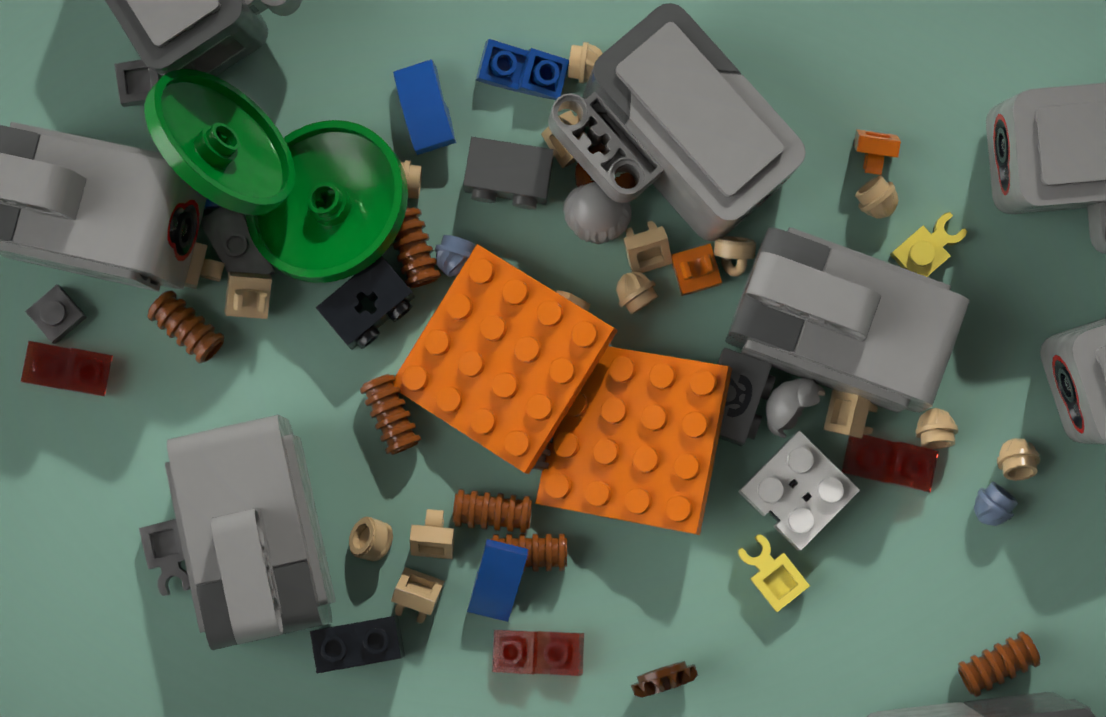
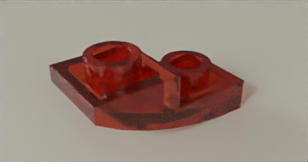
(66, 368)
(890, 462)
(538, 652)

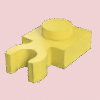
(925, 251)
(777, 578)

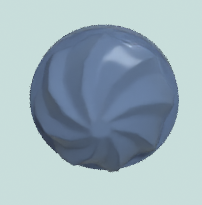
(453, 254)
(994, 505)

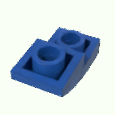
(522, 70)
(424, 107)
(497, 580)

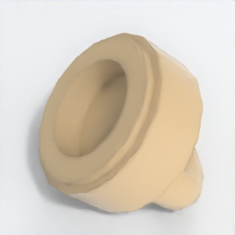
(734, 248)
(370, 539)

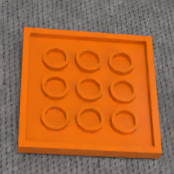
(503, 358)
(639, 441)

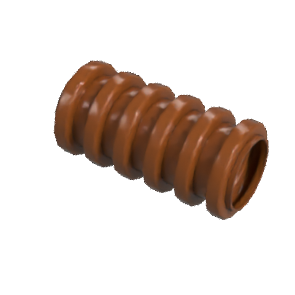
(415, 251)
(185, 326)
(390, 414)
(492, 511)
(542, 552)
(999, 664)

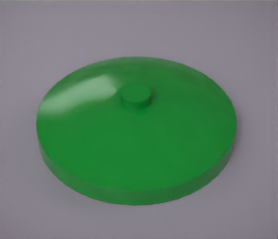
(219, 142)
(342, 206)

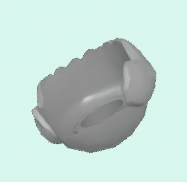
(595, 215)
(788, 403)

